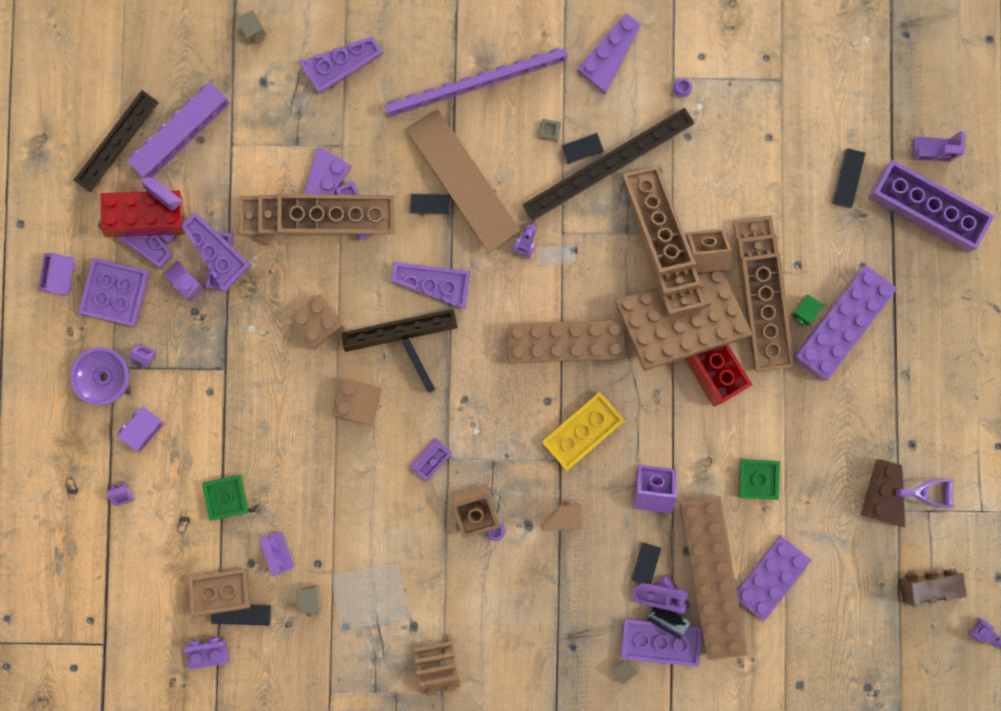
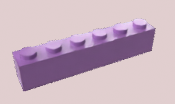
(178, 131)

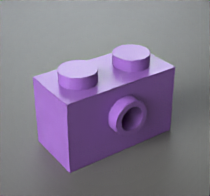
(56, 274)
(140, 429)

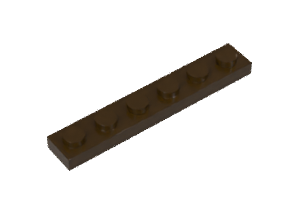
(116, 141)
(399, 330)

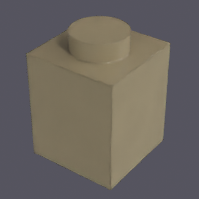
(251, 27)
(309, 600)

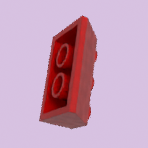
(719, 374)

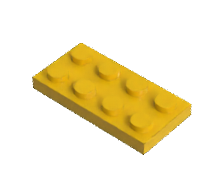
(583, 431)

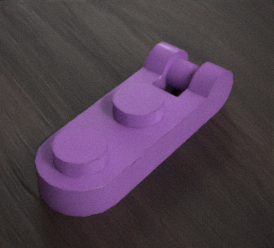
(660, 597)

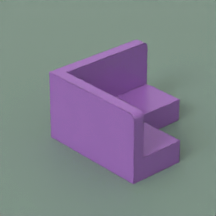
(939, 148)

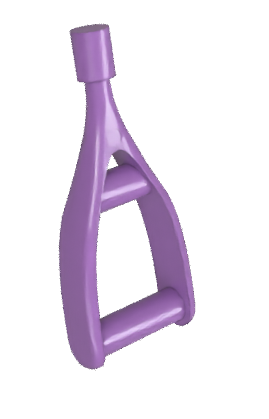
(922, 492)

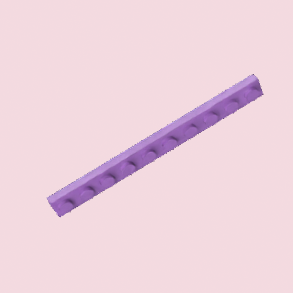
(470, 84)

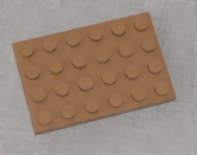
(669, 339)

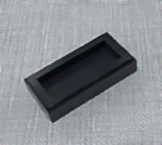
(582, 148)
(429, 204)
(646, 563)
(669, 622)

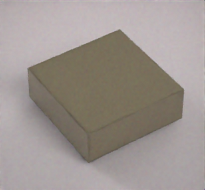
(549, 130)
(624, 671)

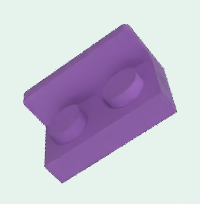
(276, 553)
(206, 653)

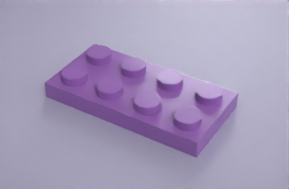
(772, 577)
(652, 644)

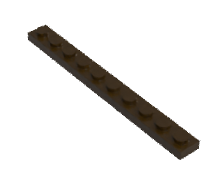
(608, 164)

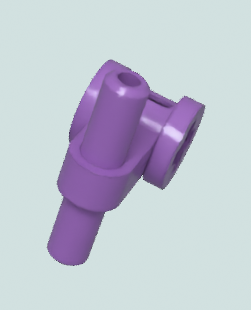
(524, 244)
(984, 632)

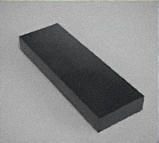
(848, 178)
(418, 365)
(254, 616)

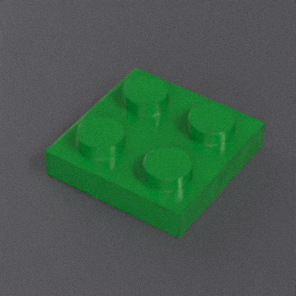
(759, 479)
(225, 497)

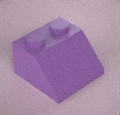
(655, 489)

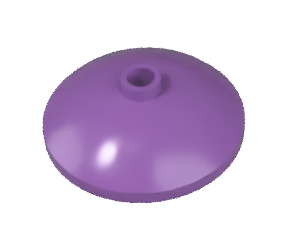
(88, 372)

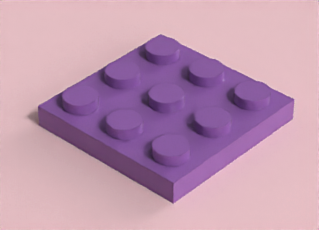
(114, 292)

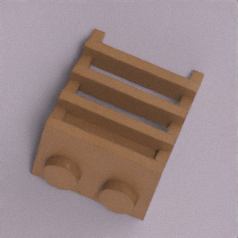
(440, 677)

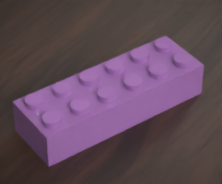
(931, 206)
(844, 323)

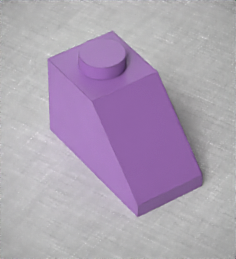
(184, 281)

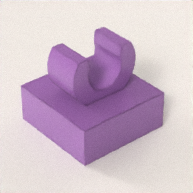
(143, 355)
(120, 495)

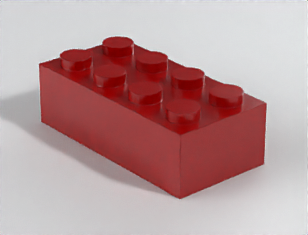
(139, 215)

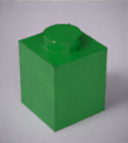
(806, 310)

